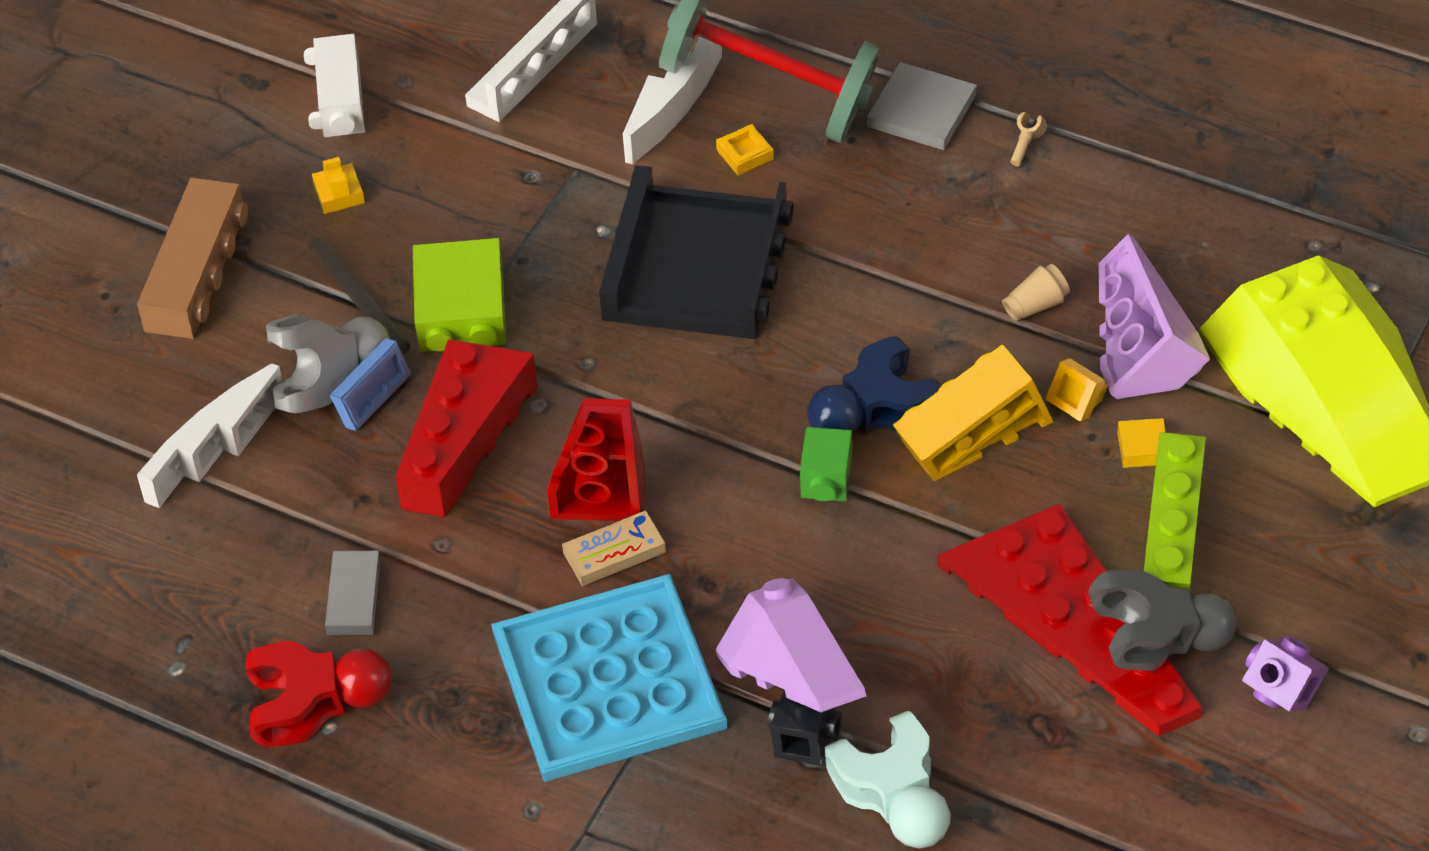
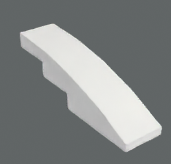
(668, 100)
(218, 427)

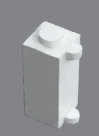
(337, 85)

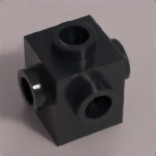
(801, 731)

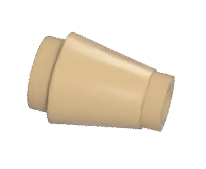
(1038, 292)

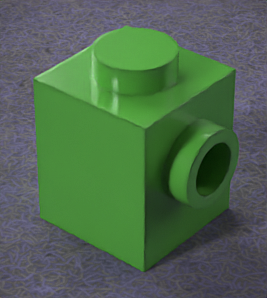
(826, 464)

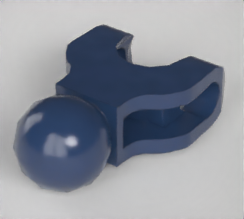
(872, 392)

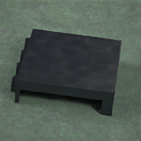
(694, 258)

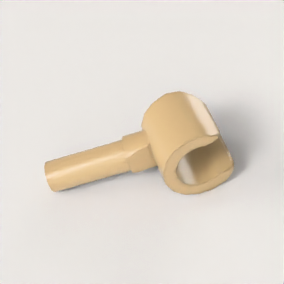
(1027, 135)

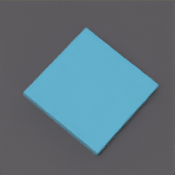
(608, 677)

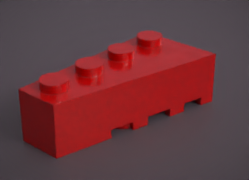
(461, 417)

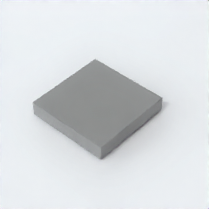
(921, 106)

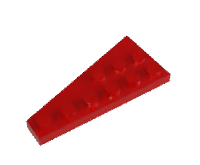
(1041, 582)

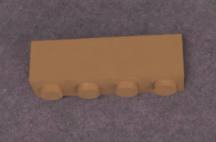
(192, 258)

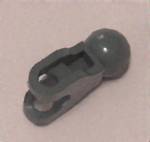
(1159, 618)

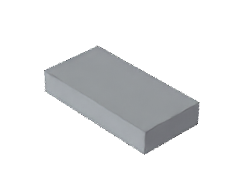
(352, 593)

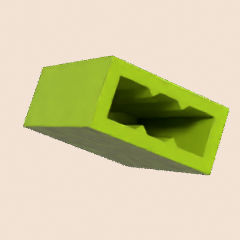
(459, 293)

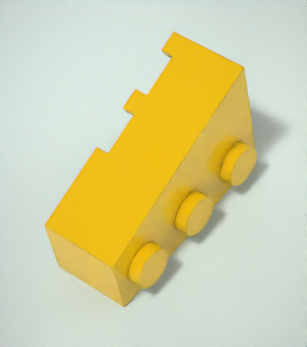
(972, 413)

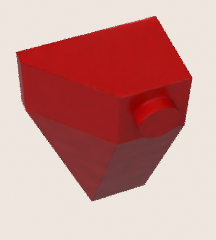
(600, 465)

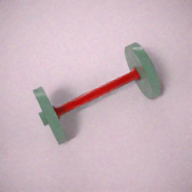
(852, 92)

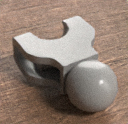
(323, 357)

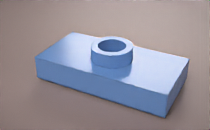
(370, 384)

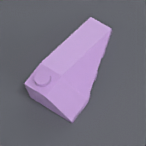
(1145, 329)
(789, 646)

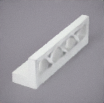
(532, 58)

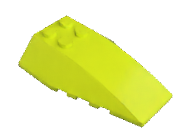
(1330, 371)

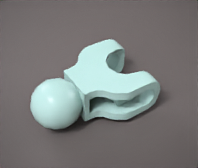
(893, 782)

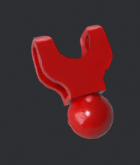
(313, 689)

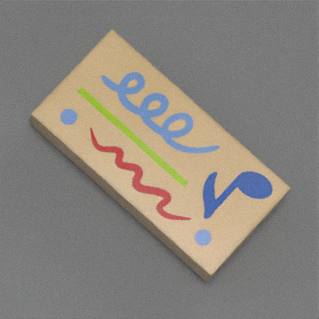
(614, 548)

